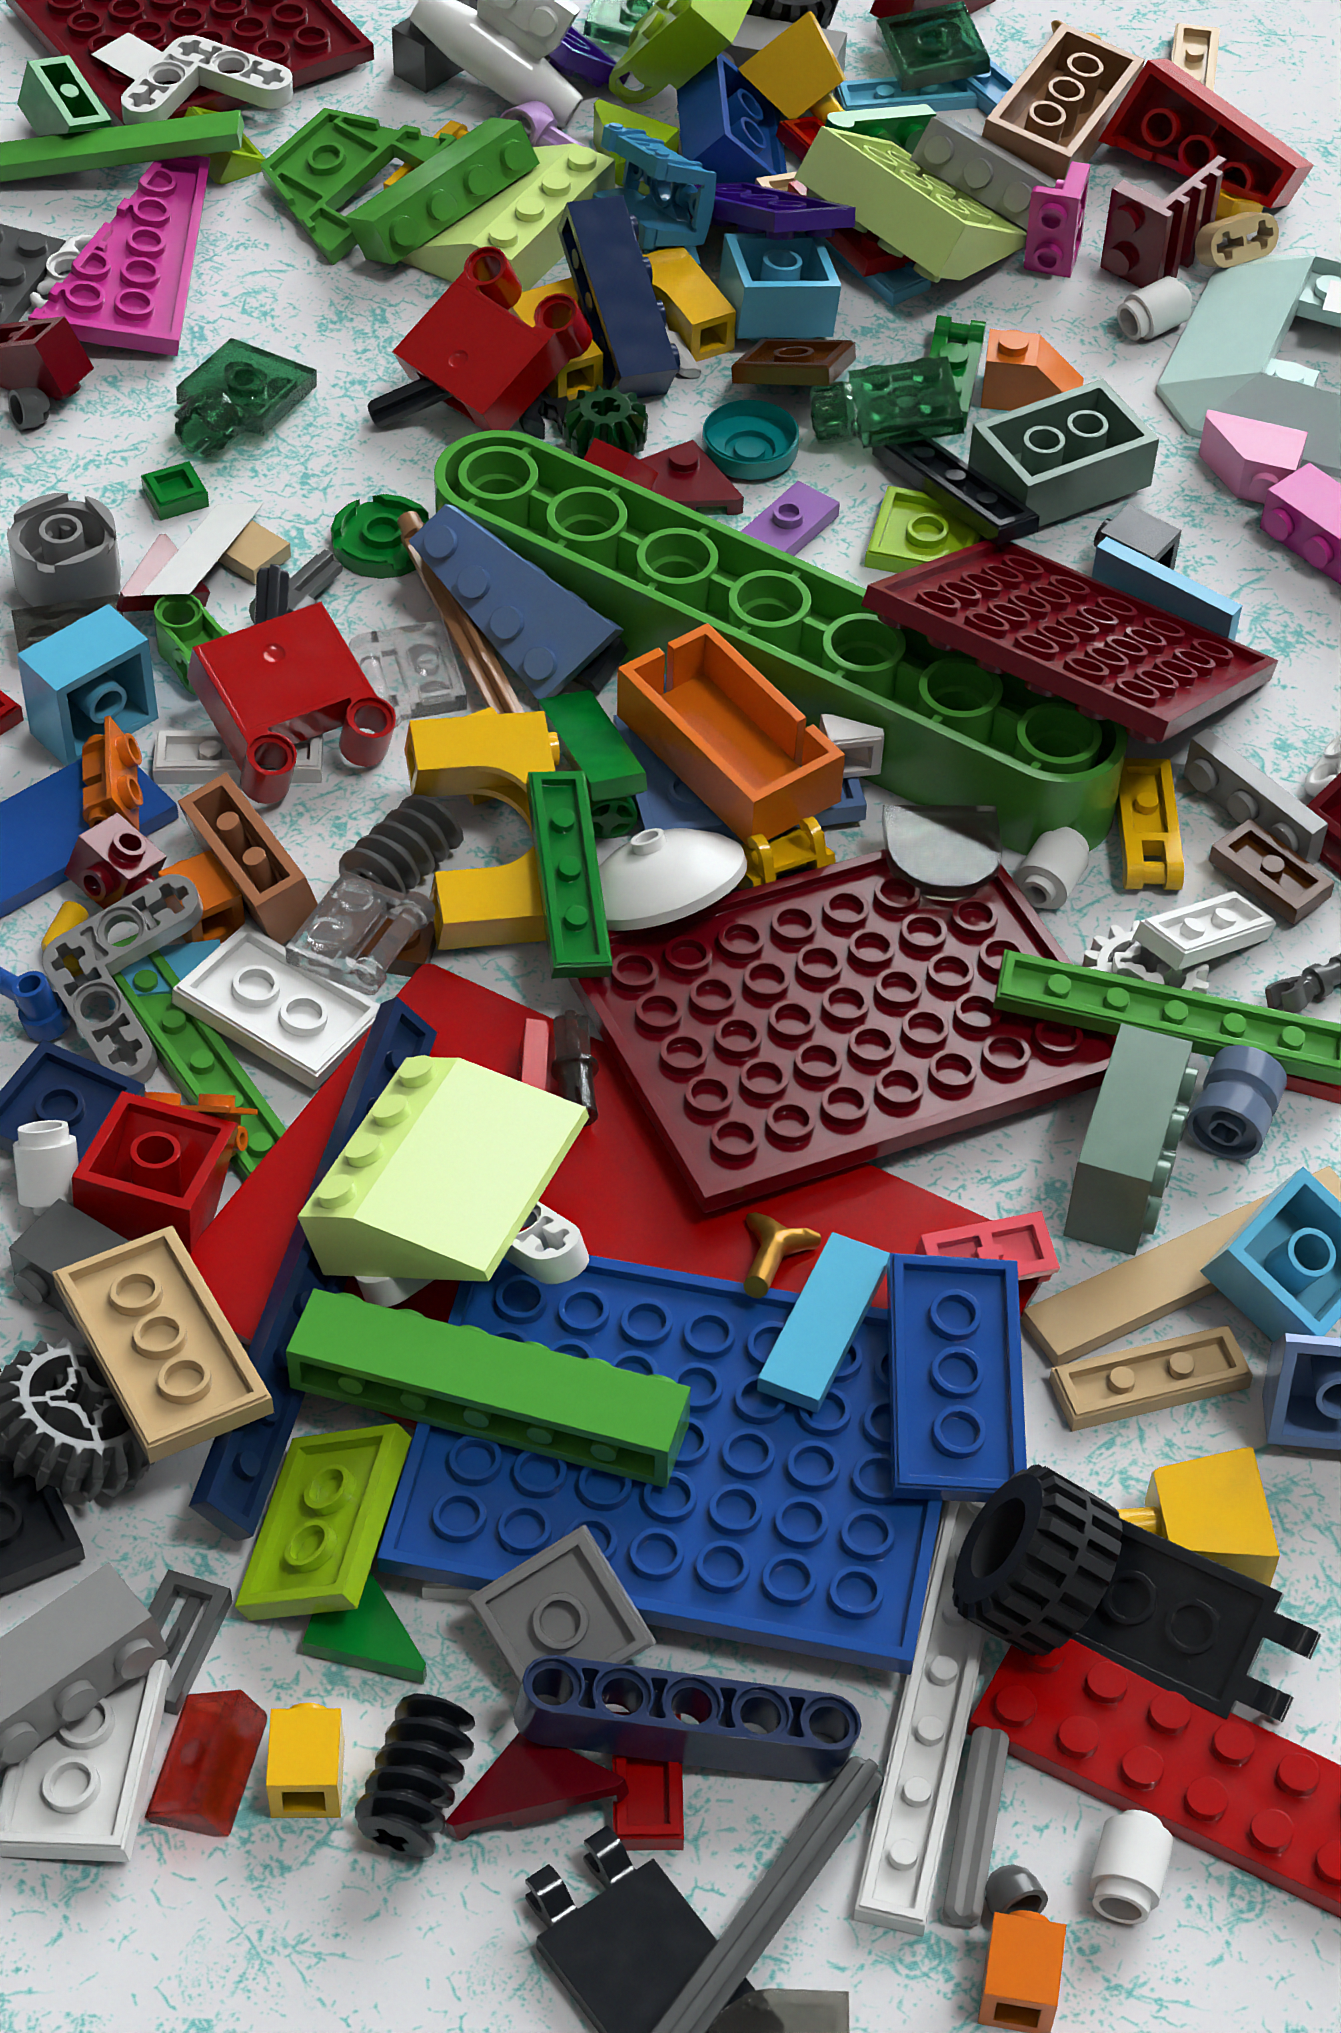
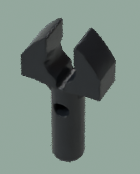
(543, 406)

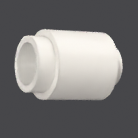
(1155, 309)
(1053, 868)
(45, 1164)
(1130, 1866)

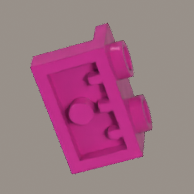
(1057, 223)

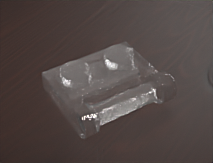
(424, 664)
(345, 925)

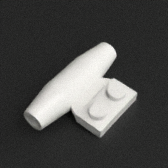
(506, 46)

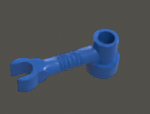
(39, 1007)

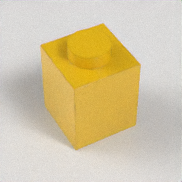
(305, 1762)

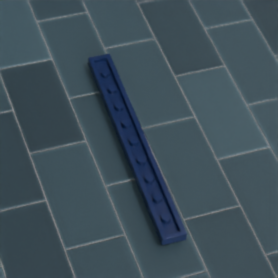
(247, 1458)

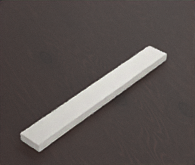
(924, 1747)

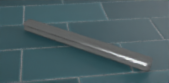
(772, 1900)

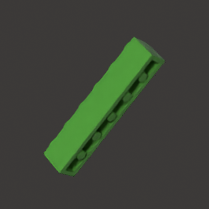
(489, 1387)

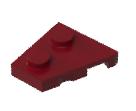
(692, 479)

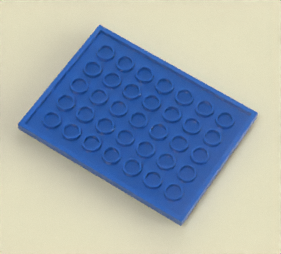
(772, 1513)

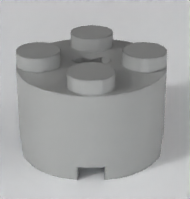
(64, 550)

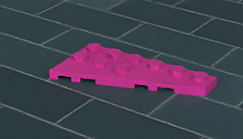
(138, 268)

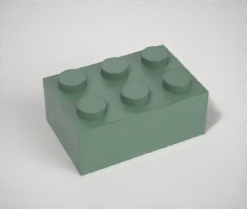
(1066, 451)
(1128, 1140)

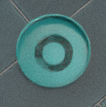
(750, 439)

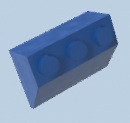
(729, 125)

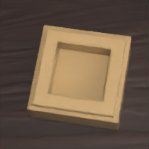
(253, 550)

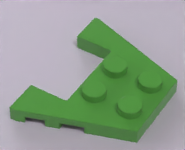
(331, 162)

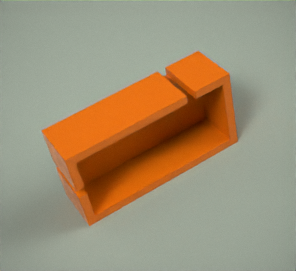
(730, 734)

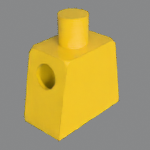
(797, 71)
(1214, 1510)

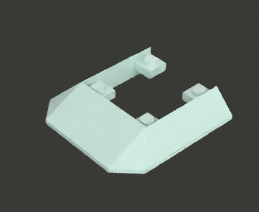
(1232, 346)

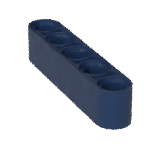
(658, 1735)

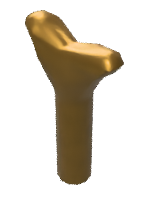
(775, 1243)

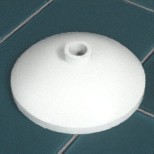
(668, 876)

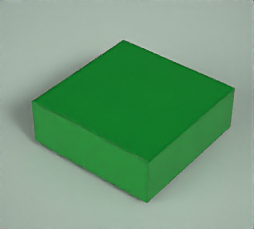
(175, 490)

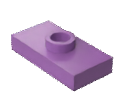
(794, 518)

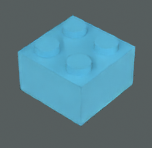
(779, 286)
(84, 675)
(1285, 1261)

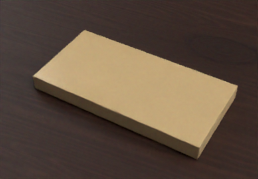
(162, 1344)

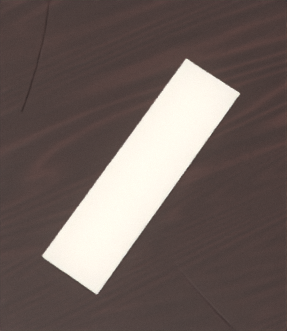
(202, 549)

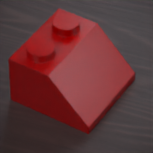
(154, 1169)

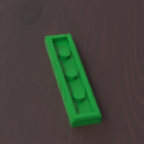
(593, 745)
(568, 875)

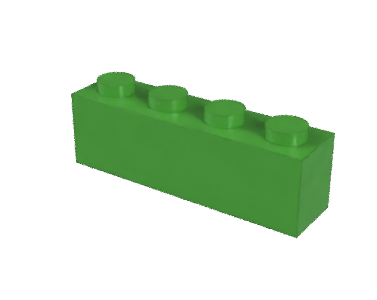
(442, 190)

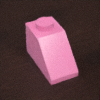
(1250, 453)

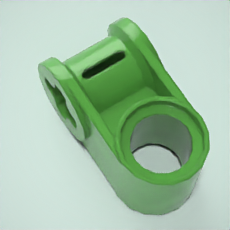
(179, 626)

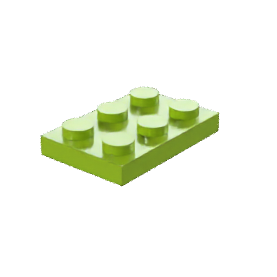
(324, 1523)

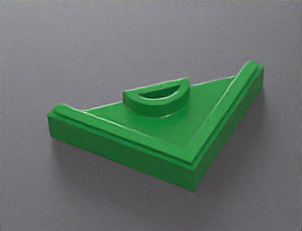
(366, 1637)

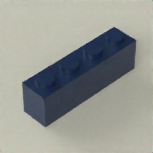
(618, 295)

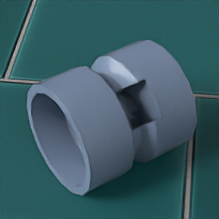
(1237, 1102)

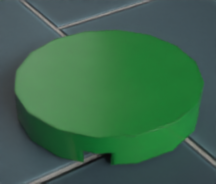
(369, 539)

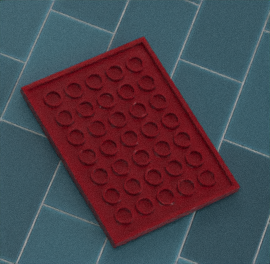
(830, 1025)

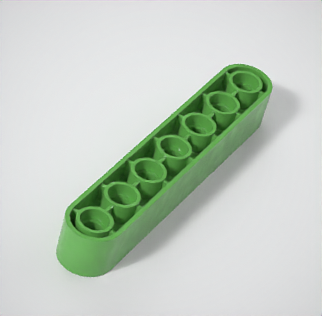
(668, 570)

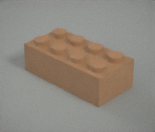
(1063, 101)

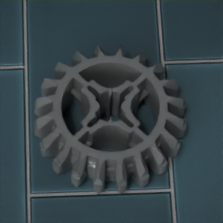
(66, 1423)

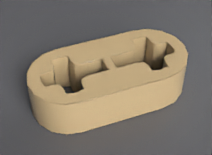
(1236, 230)

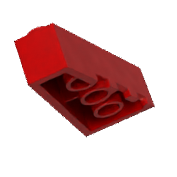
(1187, 125)

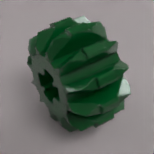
(605, 416)

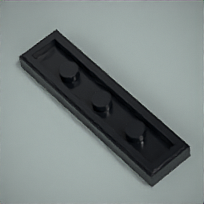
(960, 489)

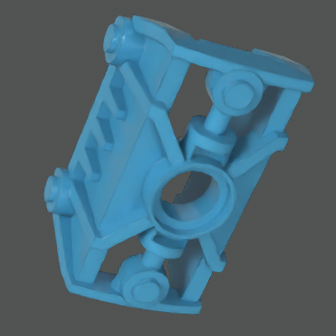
(670, 177)

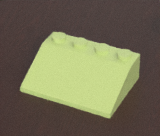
(907, 205)
(521, 216)
(439, 1174)

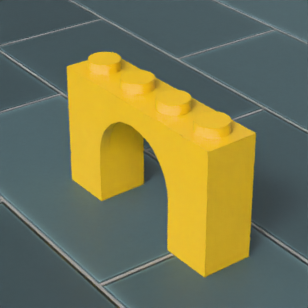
(691, 306)
(490, 759)

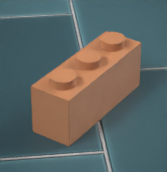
(254, 859)

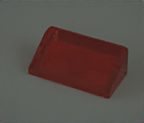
(208, 1763)

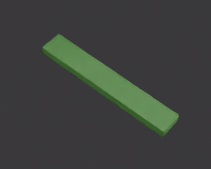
(121, 145)
(1105, 1000)
(199, 1058)

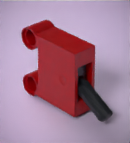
(479, 352)
(285, 685)

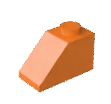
(1023, 370)

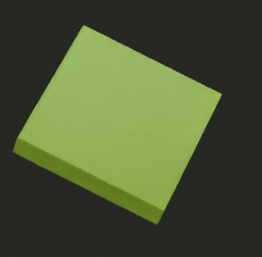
(914, 531)

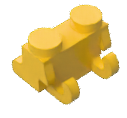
(794, 850)

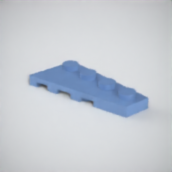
(522, 611)

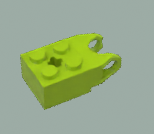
(676, 43)

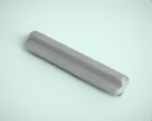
(976, 1827)

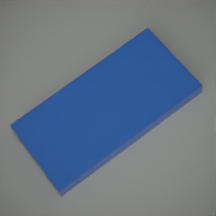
(43, 827)
(954, 1376)

